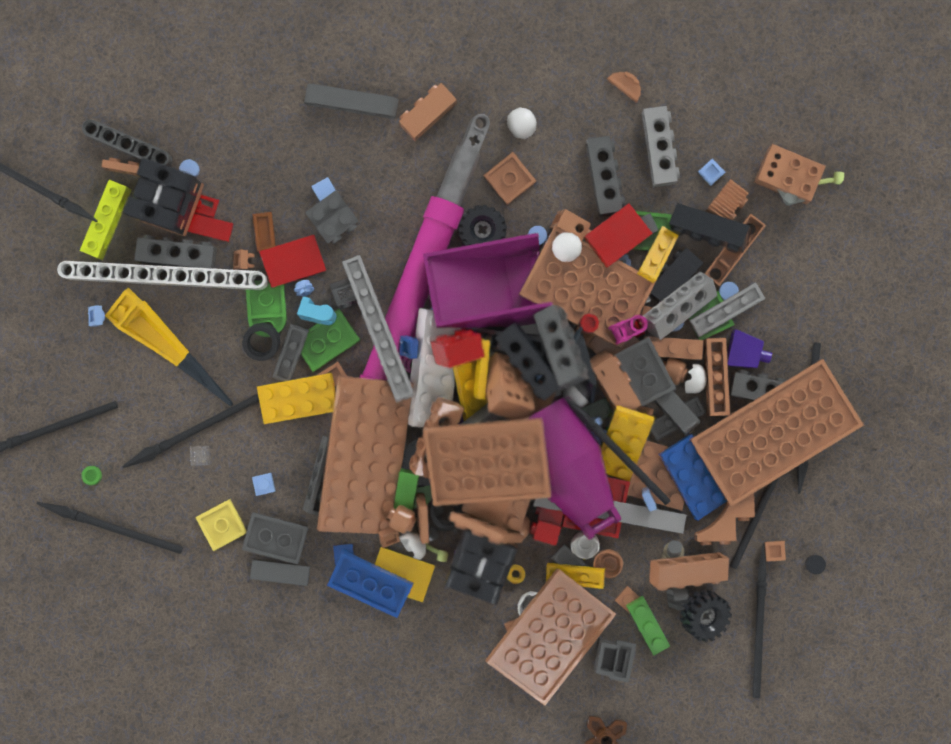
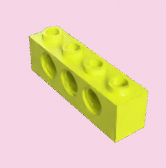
(108, 216)

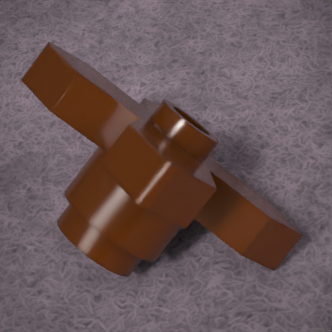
(599, 730)

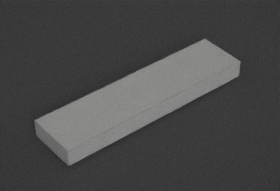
(727, 309)

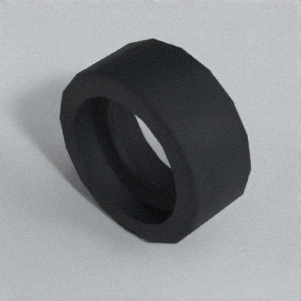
(254, 354)
(432, 520)

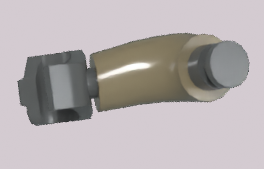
(675, 596)

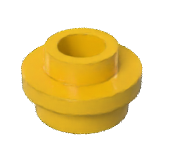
(520, 578)

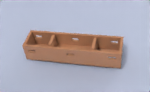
(727, 260)

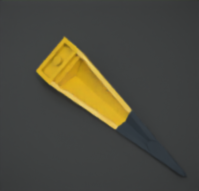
(143, 324)

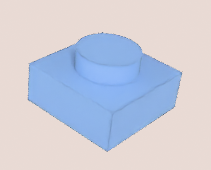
(96, 315)
(263, 484)

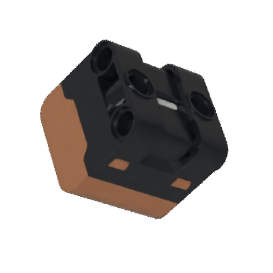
(164, 197)
(480, 567)

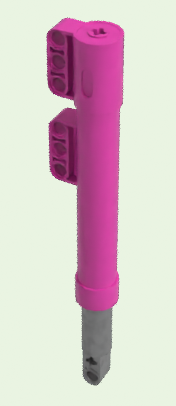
(439, 224)

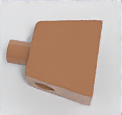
(568, 221)

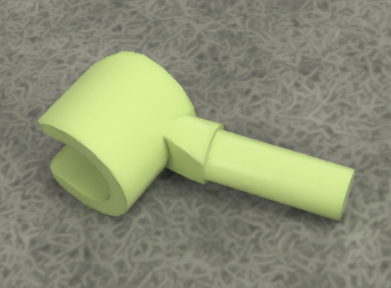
(837, 178)
(441, 554)

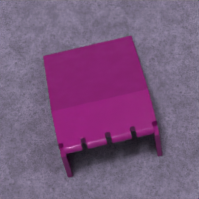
(483, 283)

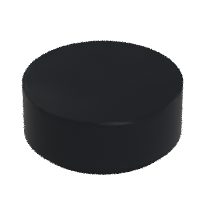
(815, 564)

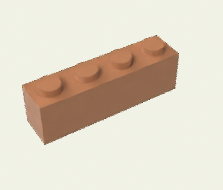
(689, 570)

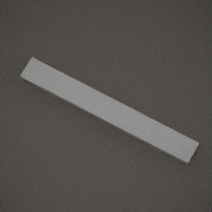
(378, 329)
(636, 515)

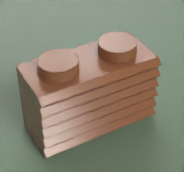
(728, 201)

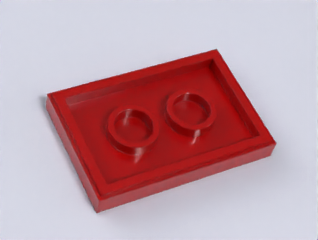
(618, 235)
(292, 261)

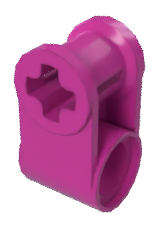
(624, 330)

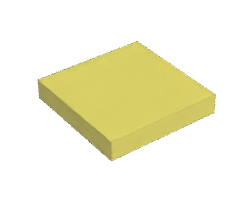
(221, 525)

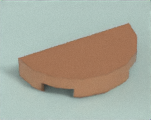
(627, 84)

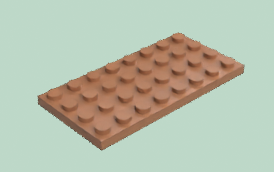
(776, 432)
(363, 456)

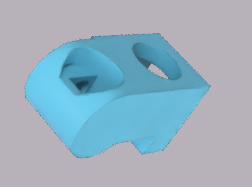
(314, 313)

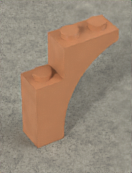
(724, 527)

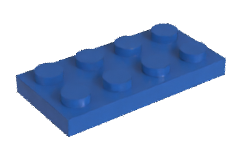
(692, 478)
(370, 584)

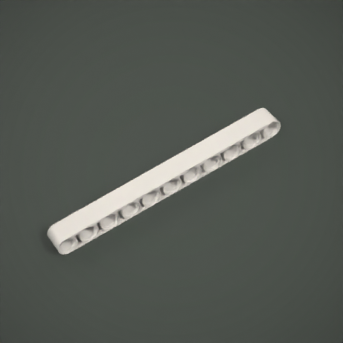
(154, 275)

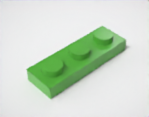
(648, 625)

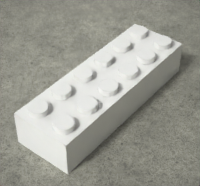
(427, 377)

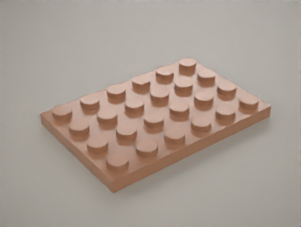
(587, 287)
(487, 462)
(550, 637)

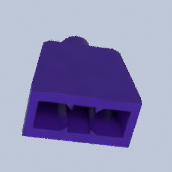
(746, 351)

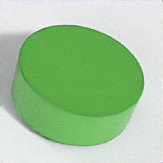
(91, 475)

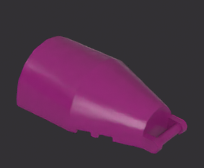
(576, 469)

